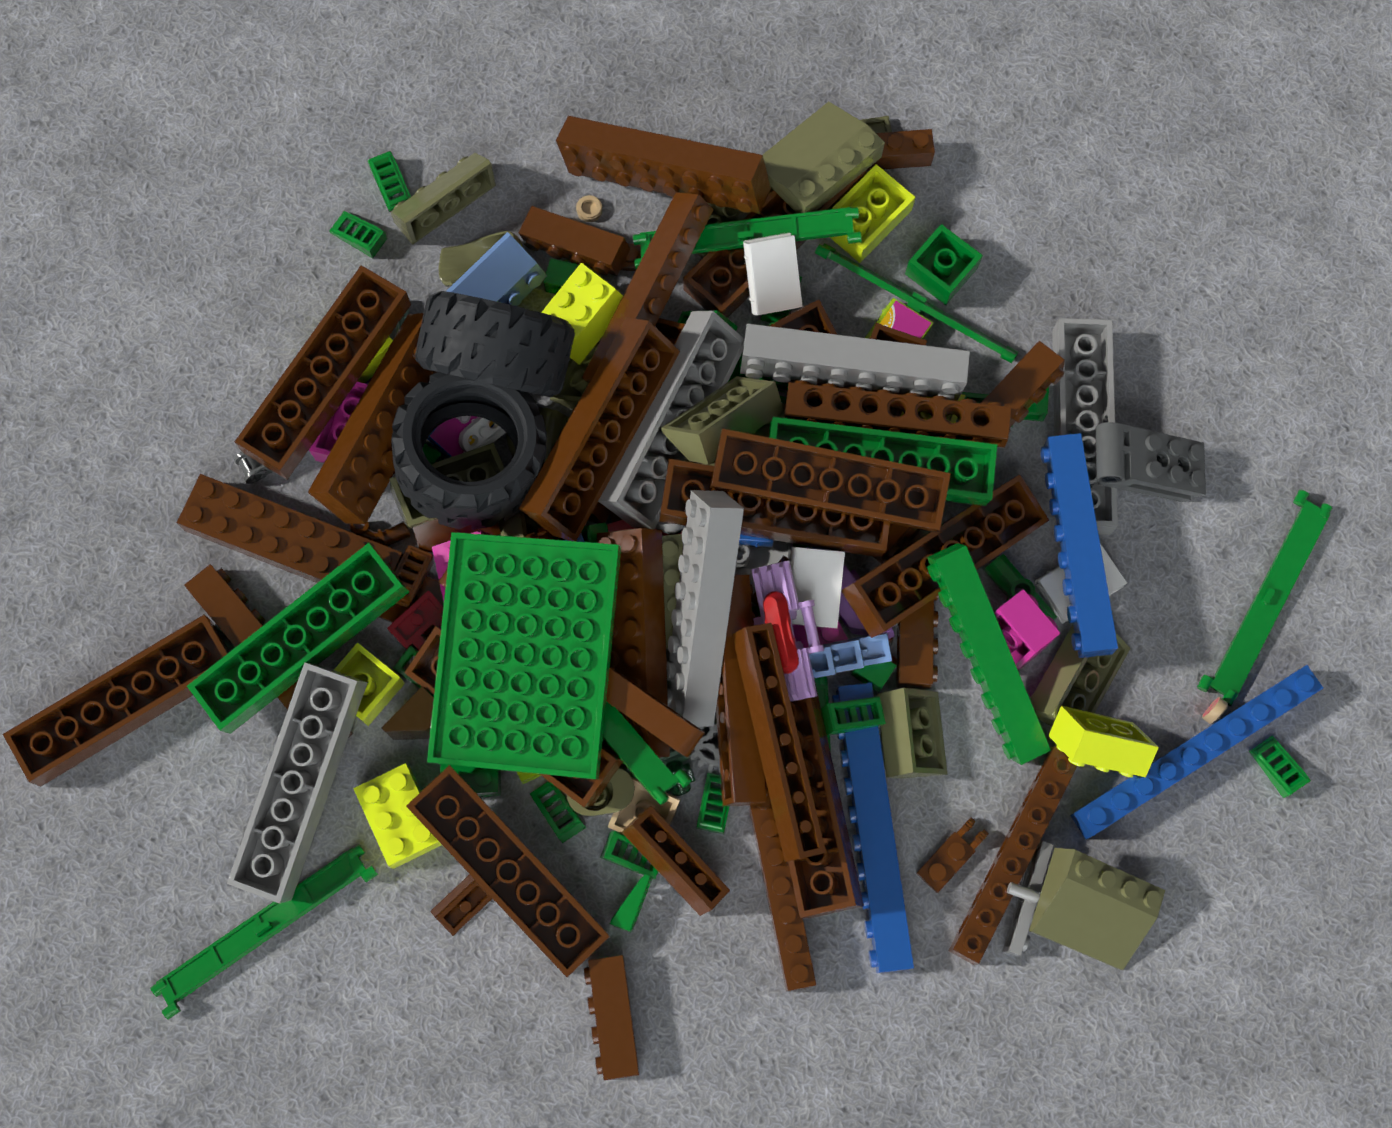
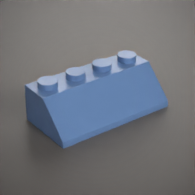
(501, 274)

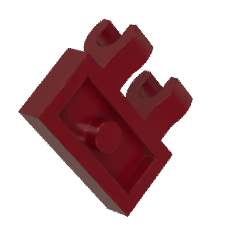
(417, 620)

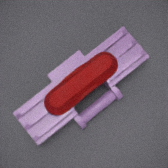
(778, 606)

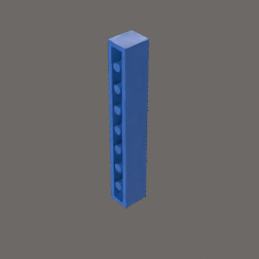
(1079, 546)

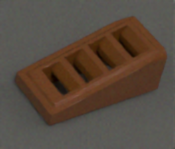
(418, 561)

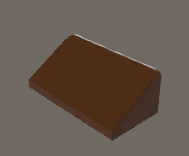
(461, 905)

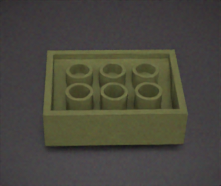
(821, 158)
(1095, 908)

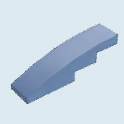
(850, 655)

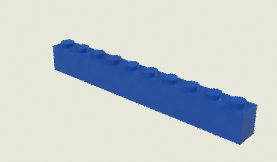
(1196, 752)
(874, 840)

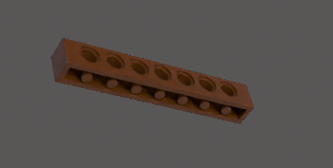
(911, 404)
(1013, 857)

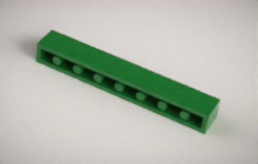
(988, 654)

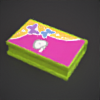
(904, 319)

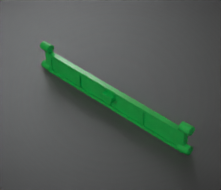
(801, 225)
(917, 302)
(1269, 599)
(639, 756)
(260, 928)

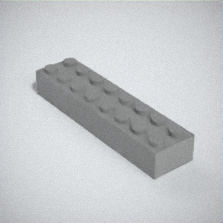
(853, 362)
(704, 364)
(1087, 399)
(702, 604)
(297, 783)

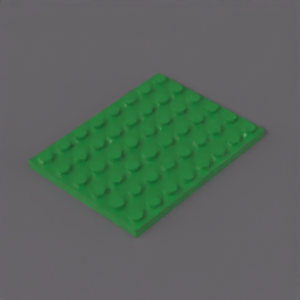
(524, 655)

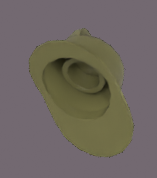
(614, 797)

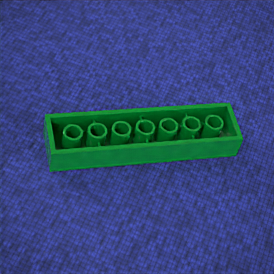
(968, 461)
(300, 633)

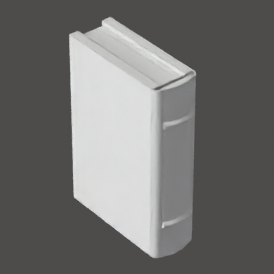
(772, 273)
(818, 578)
(1052, 588)

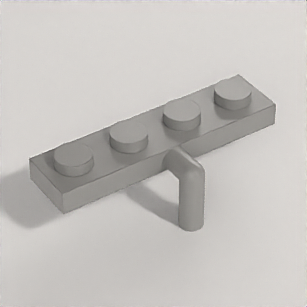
(1028, 896)

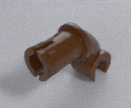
(386, 537)

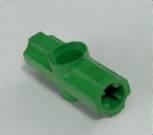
(1009, 579)

